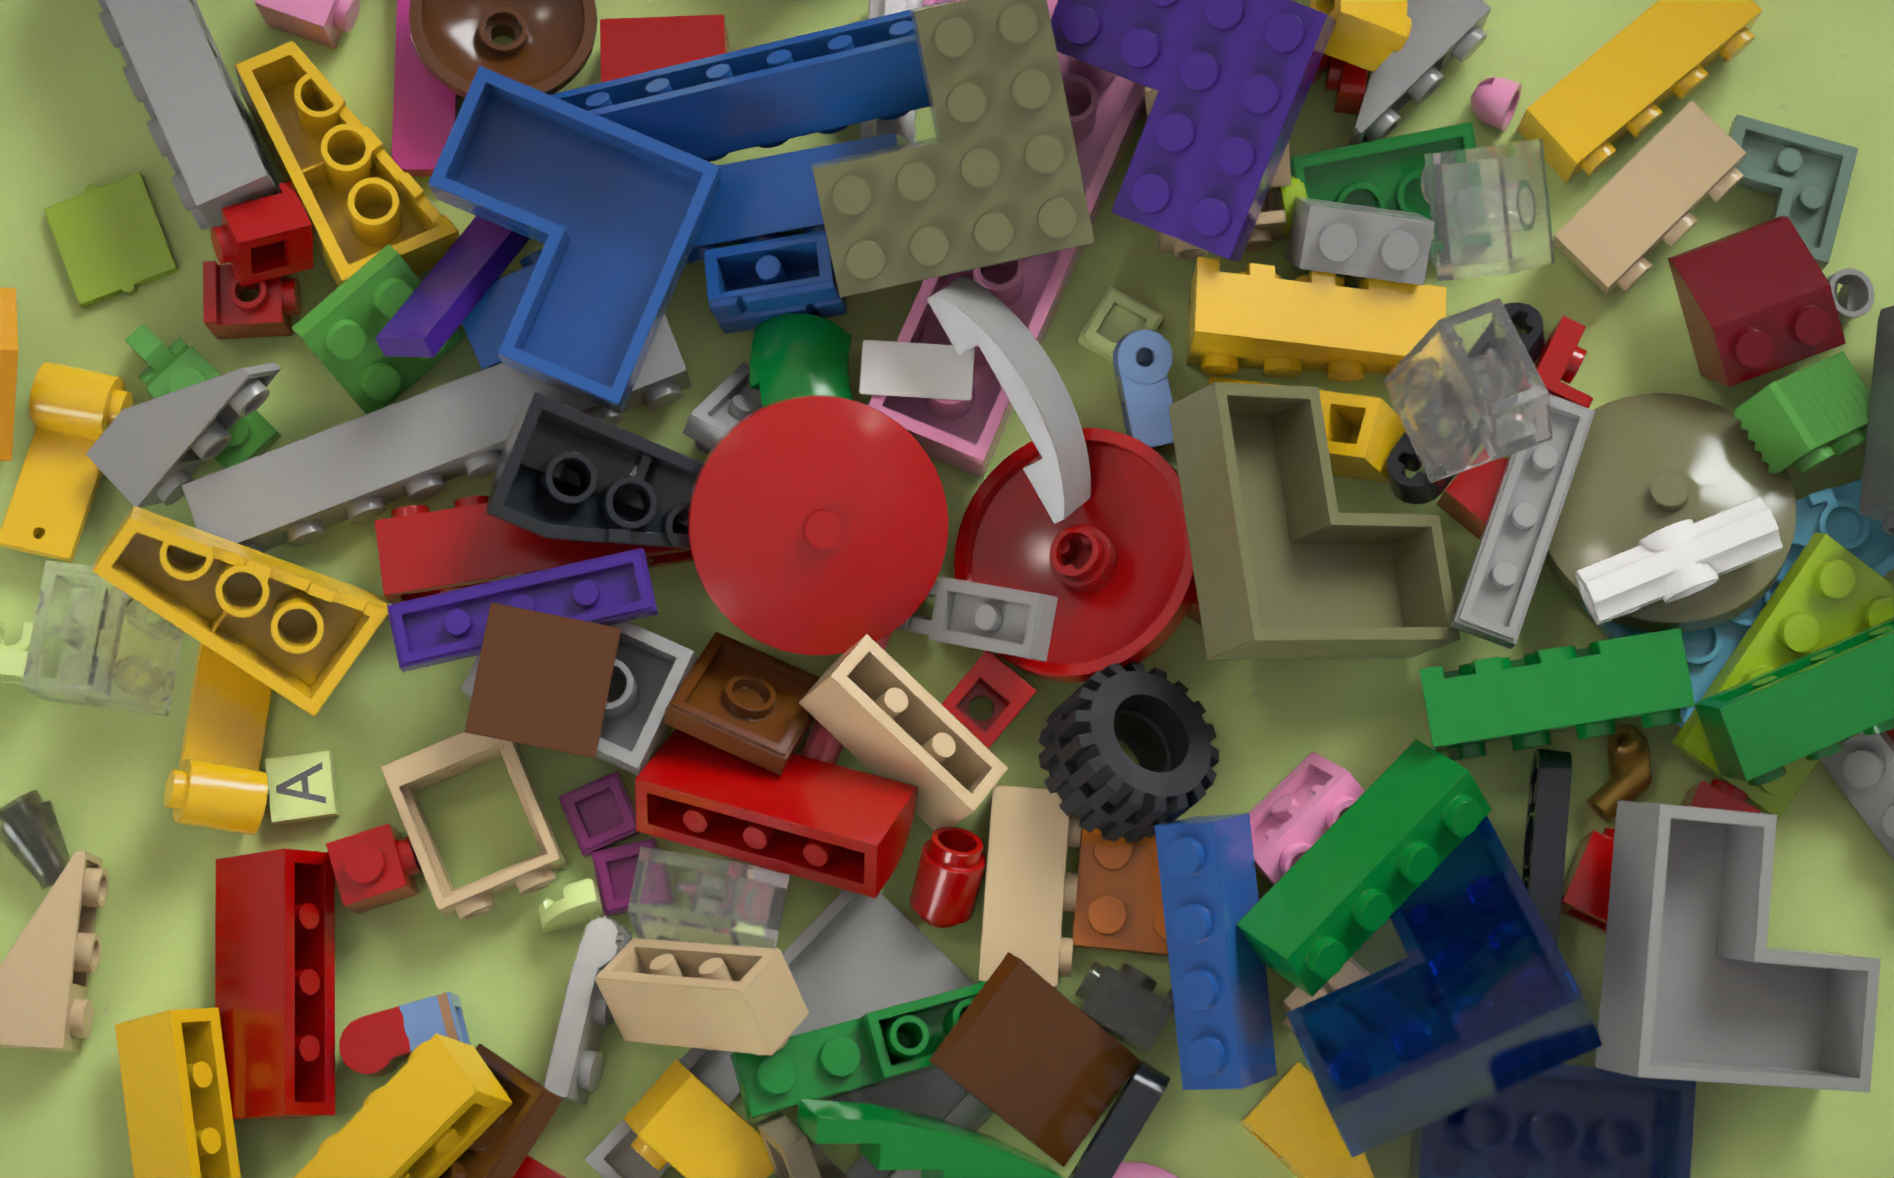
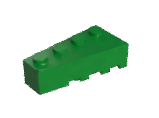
(1557, 692)

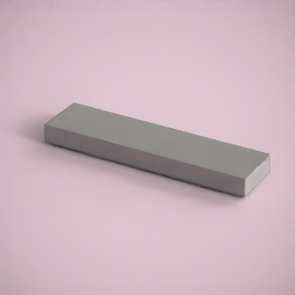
(1521, 529)

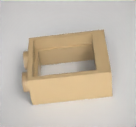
(448, 760)

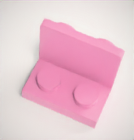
(1299, 813)

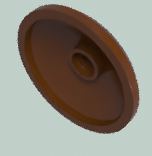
(547, 47)

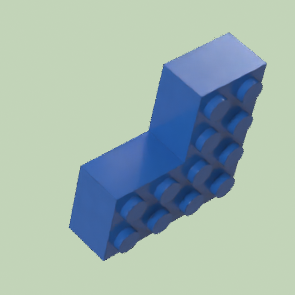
(612, 223)

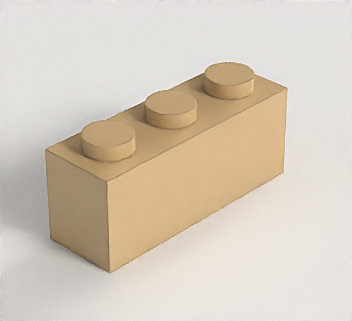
(1651, 200)
(903, 733)
(1028, 882)
(702, 995)

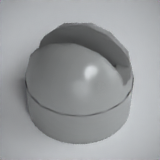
(1855, 294)

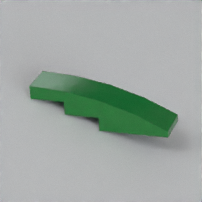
(916, 1142)

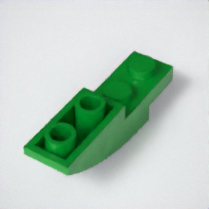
(850, 1054)

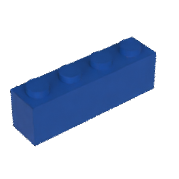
(773, 196)
(1213, 969)

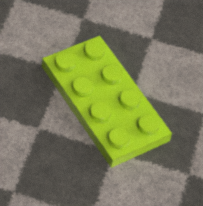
(1816, 604)

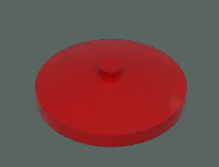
(817, 524)
(1112, 563)

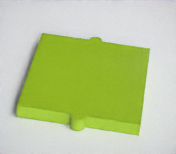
(111, 239)

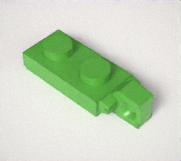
(184, 366)

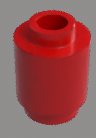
(948, 877)

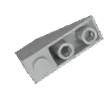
(1436, 36)
(165, 439)

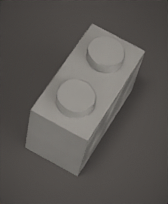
(1359, 241)

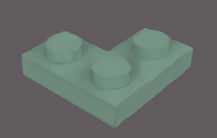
(1804, 174)

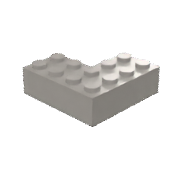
(1692, 971)

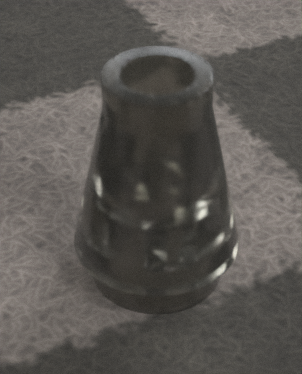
(34, 837)

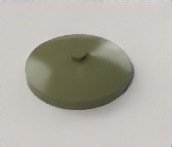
(1660, 464)

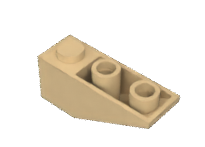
(51, 963)

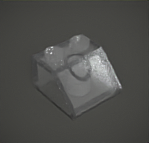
(1488, 209)

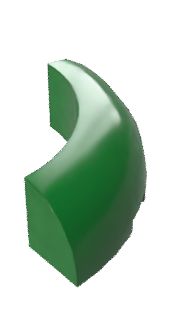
(799, 358)

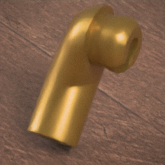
(1628, 771)

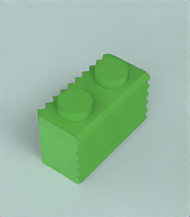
(1808, 415)

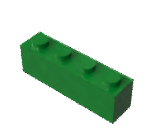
(1803, 707)
(1364, 867)

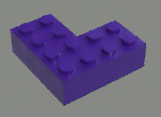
(1223, 106)

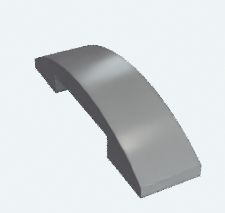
(1032, 384)

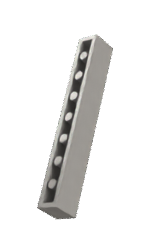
(397, 453)

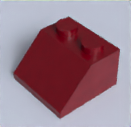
(1755, 302)

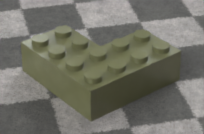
(994, 178)
(1275, 554)

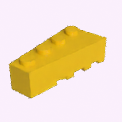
(339, 168)
(1305, 322)
(251, 608)

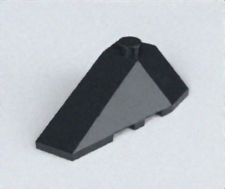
(590, 480)

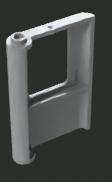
(845, 965)

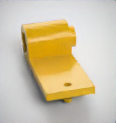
(57, 477)
(221, 749)

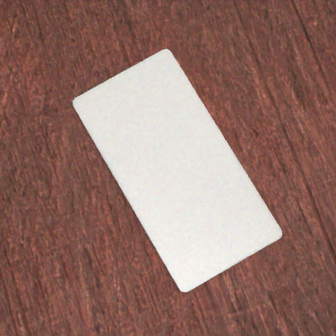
(916, 370)

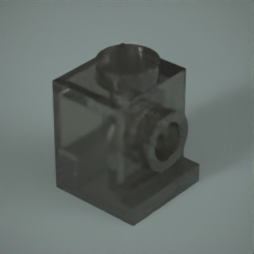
(1125, 1004)

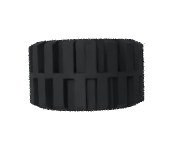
(1097, 775)

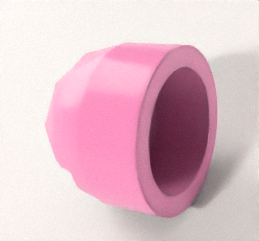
(1496, 101)

